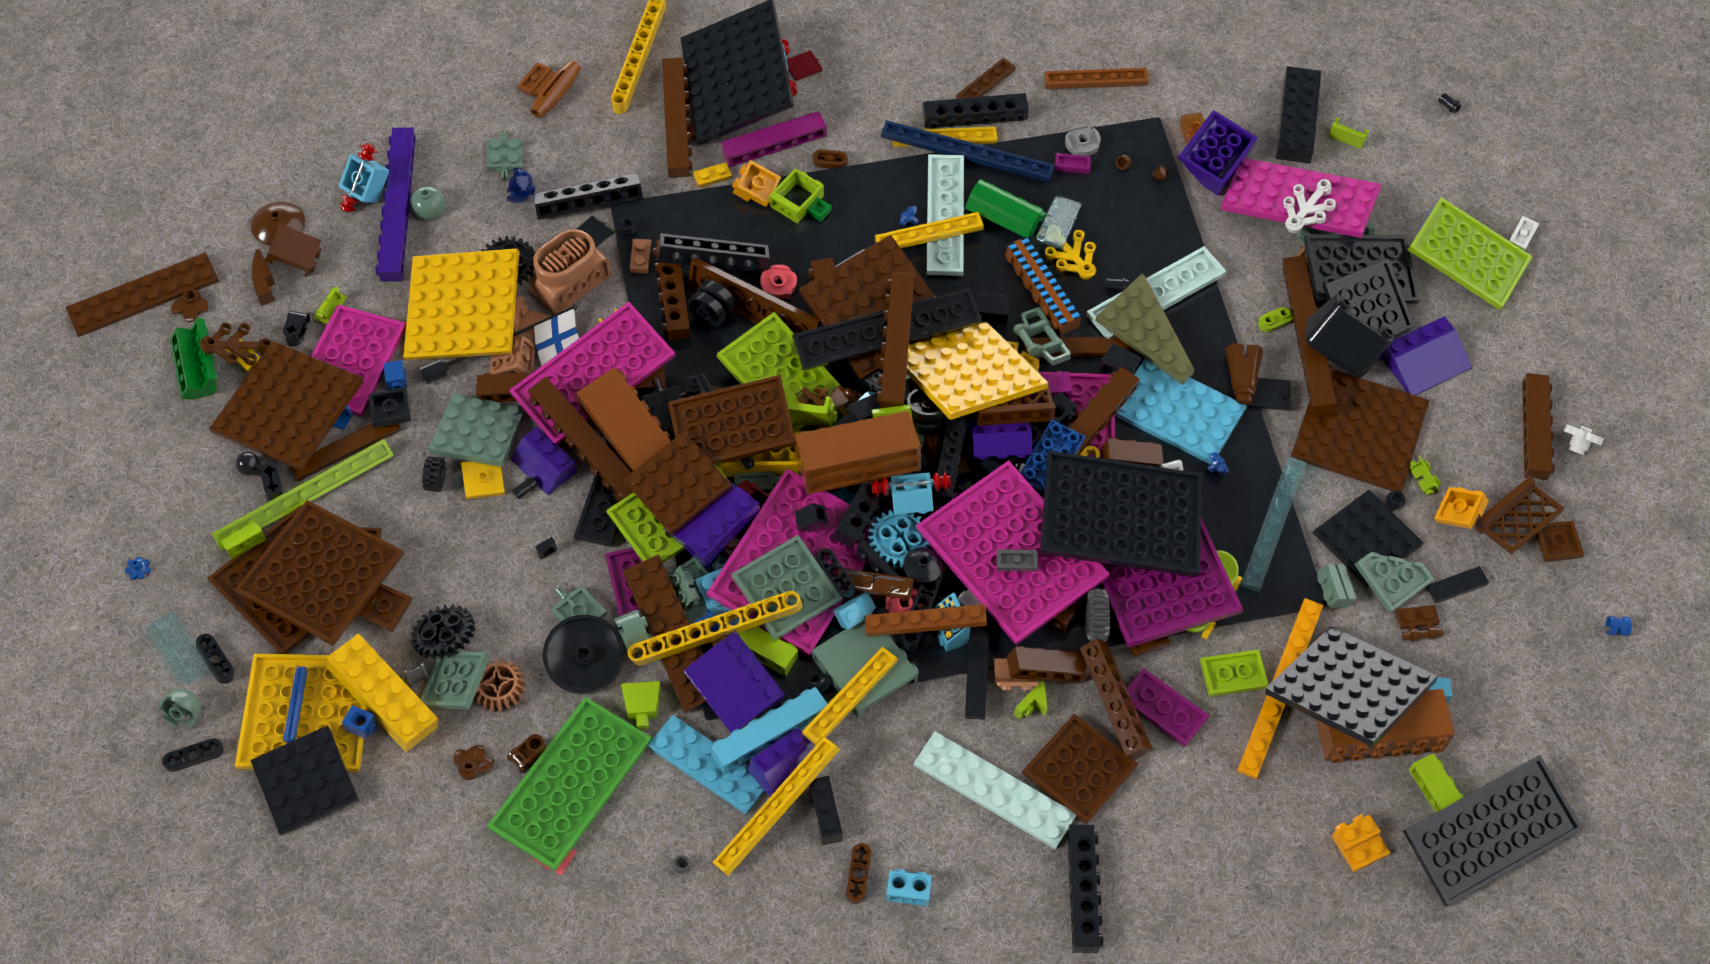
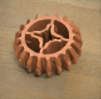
(516, 683)

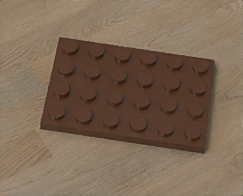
(736, 420)

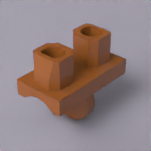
(808, 397)

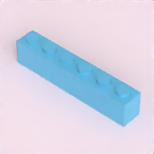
(764, 732)

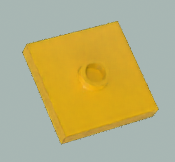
(482, 480)

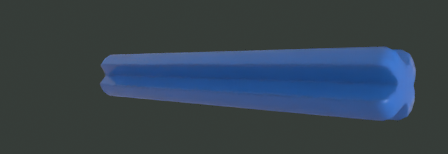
(295, 704)

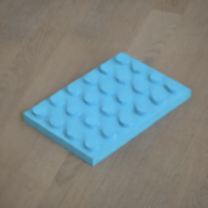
(1181, 415)

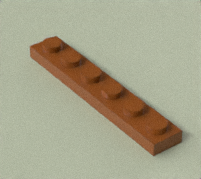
(1096, 78)
(925, 620)

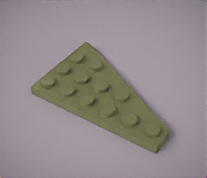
(1143, 326)

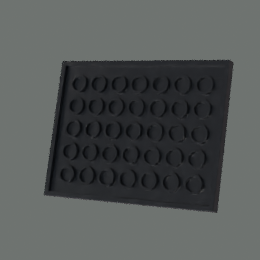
(736, 72)
(1121, 514)

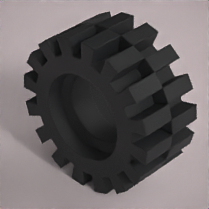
(433, 473)

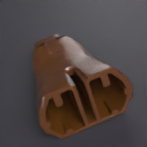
(1244, 370)

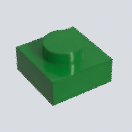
(819, 209)

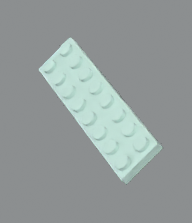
(945, 202)
(1174, 282)
(995, 790)

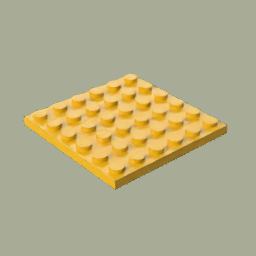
(461, 304)
(971, 371)
(268, 702)

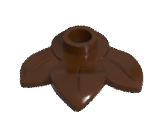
(190, 307)
(473, 759)

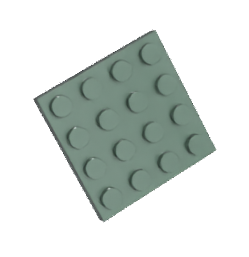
(477, 430)
(783, 570)

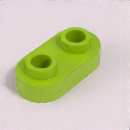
(1276, 319)

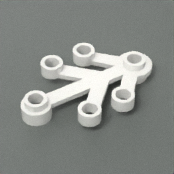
(1308, 207)

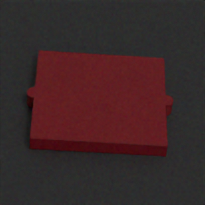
(803, 65)

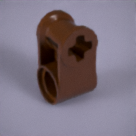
(526, 753)

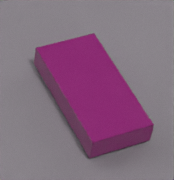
(1072, 163)

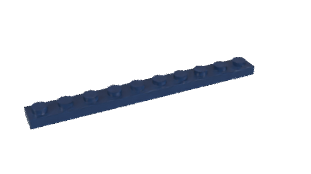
(971, 151)

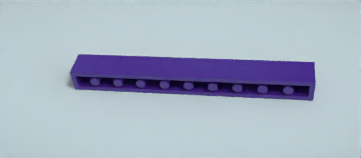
(397, 205)

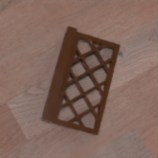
(1018, 413)
(1509, 503)

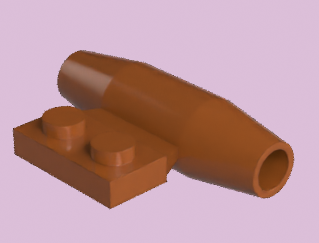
(548, 86)

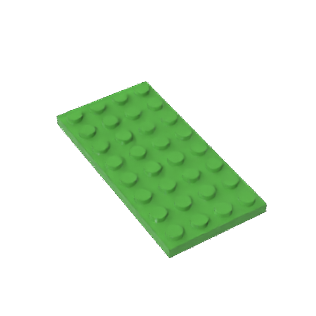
(569, 784)

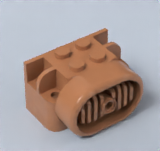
(567, 270)

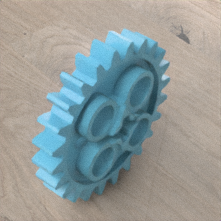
(885, 545)

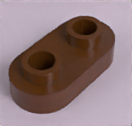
(830, 158)

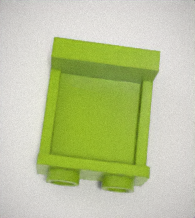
(811, 415)

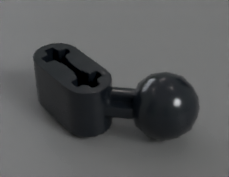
(249, 464)

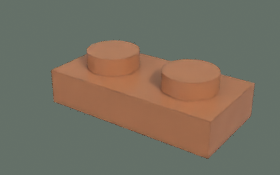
(640, 256)

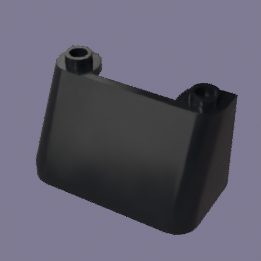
(1345, 337)

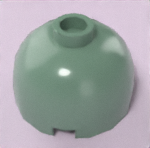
(427, 203)
(178, 704)

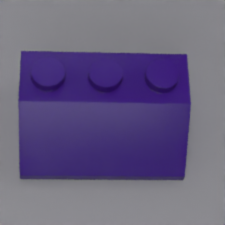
(1002, 440)
(543, 461)
(779, 760)

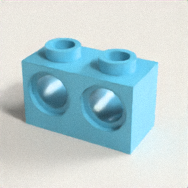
(908, 893)

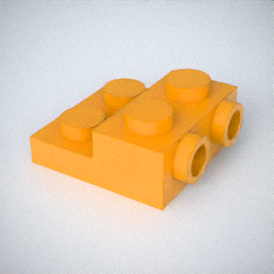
(755, 183)
(1461, 507)
(1360, 842)

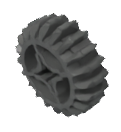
(1097, 614)

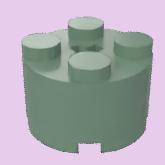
(632, 628)

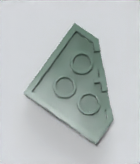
(1393, 578)

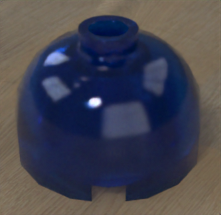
(521, 185)

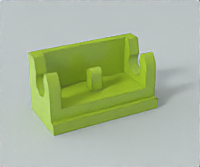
(1347, 134)

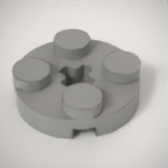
(1087, 148)

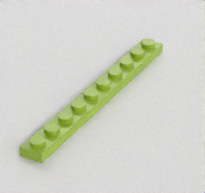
(308, 490)

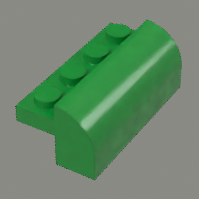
(1005, 209)
(192, 365)

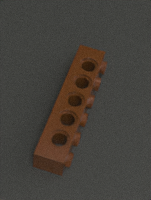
(678, 328)
(1116, 699)

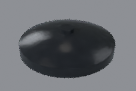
(583, 654)

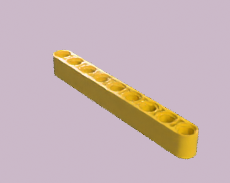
(637, 55)
(705, 626)

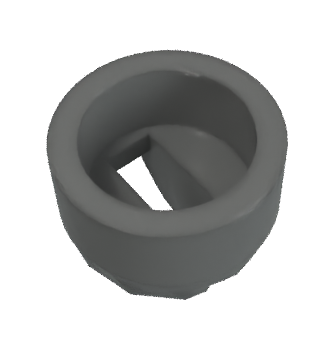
(684, 863)

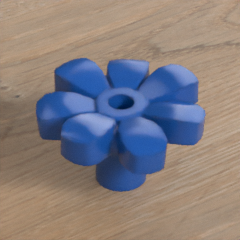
(908, 216)
(1217, 464)
(138, 568)

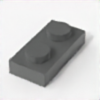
(1017, 560)

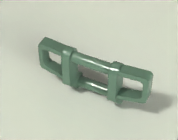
(1026, 331)

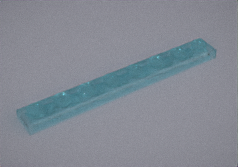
(1273, 524)

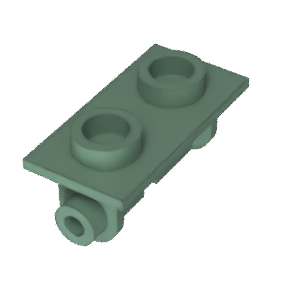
(682, 580)

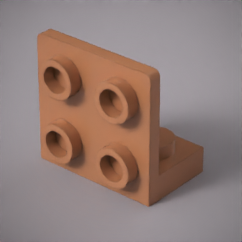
(525, 317)
(519, 361)
(1003, 679)

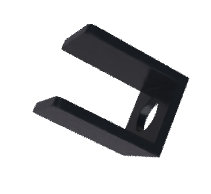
(1118, 357)

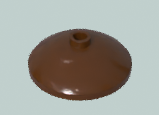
(271, 215)

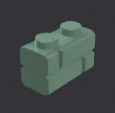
(1336, 586)

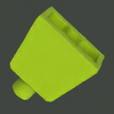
(642, 701)

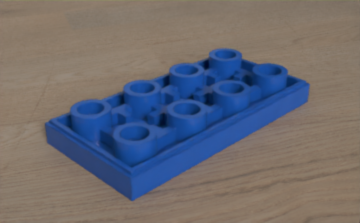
(1057, 439)

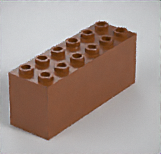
(622, 419)
(858, 452)
(1421, 729)

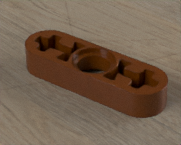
(855, 858)

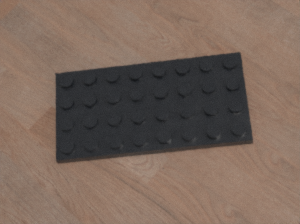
(1492, 830)

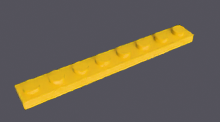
(776, 806)

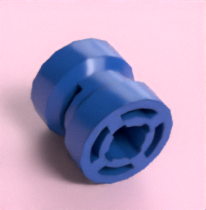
(1619, 625)

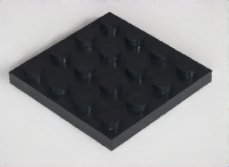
(1374, 296)
(1366, 528)
(304, 780)

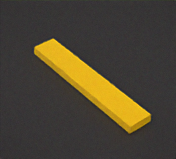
(975, 135)
(935, 230)
(850, 695)

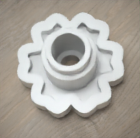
(1582, 438)

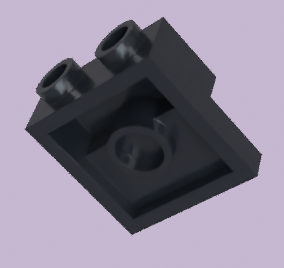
(390, 407)

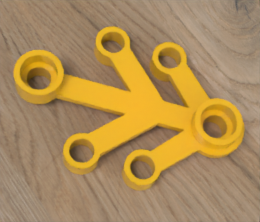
(1074, 255)

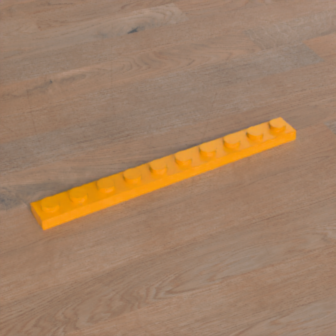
(1272, 708)

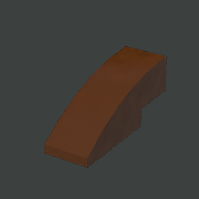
(262, 279)

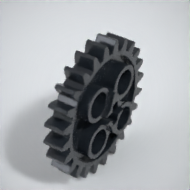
(526, 255)
(443, 631)

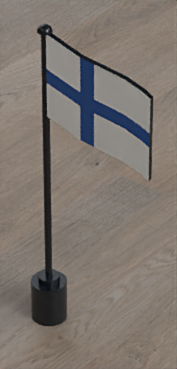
(551, 338)

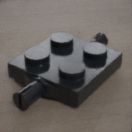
(658, 404)

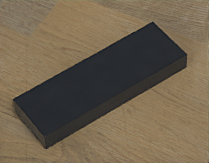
(1457, 584)

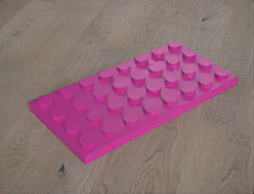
(1262, 186)
(618, 341)

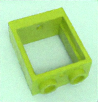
(786, 207)

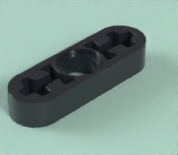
(836, 580)
(215, 666)
(179, 765)

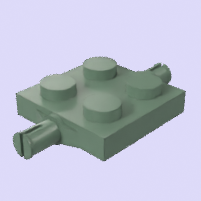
(504, 154)
(576, 603)

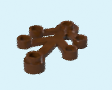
(212, 344)

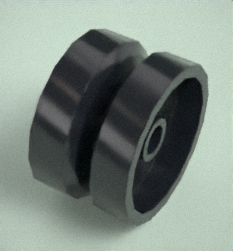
(711, 303)
(925, 413)

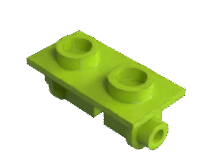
(329, 305)
(1421, 469)

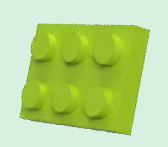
(1233, 673)

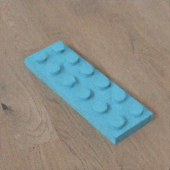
(692, 755)

